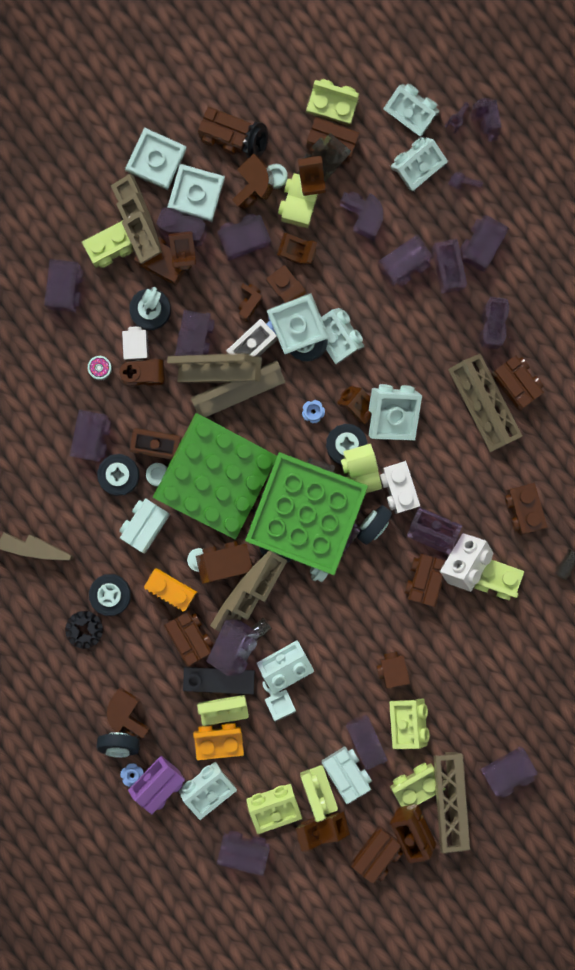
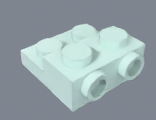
(394, 412)

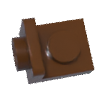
(249, 306)
(357, 402)

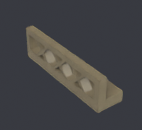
(217, 368)
(235, 392)
(482, 404)
(456, 802)

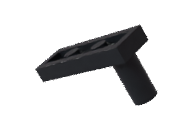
(213, 680)

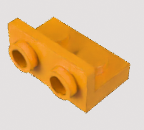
(218, 742)

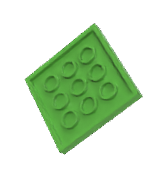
(215, 476)
(306, 513)

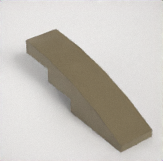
(136, 218)
(32, 547)
(253, 586)

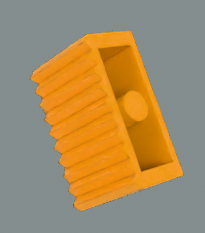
(170, 589)

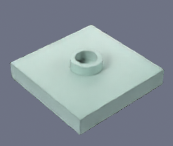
(156, 158)
(196, 192)
(297, 323)

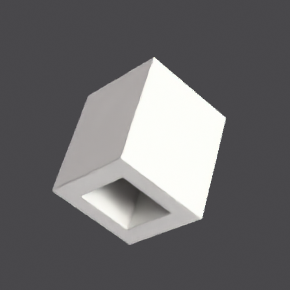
(135, 344)

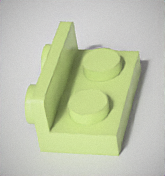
(333, 102)
(108, 245)
(500, 578)
(223, 710)
(409, 724)
(415, 787)
(319, 792)
(273, 808)

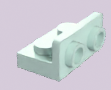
(412, 108)
(419, 162)
(342, 337)
(285, 667)
(207, 790)

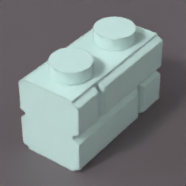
(144, 525)
(346, 774)

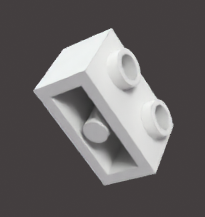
(400, 487)
(467, 562)

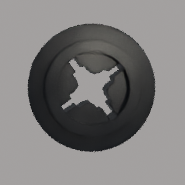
(256, 139)
(95, 627)

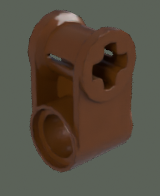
(149, 372)

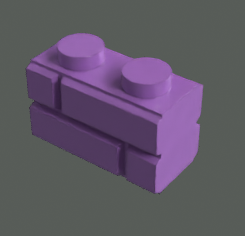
(156, 785)

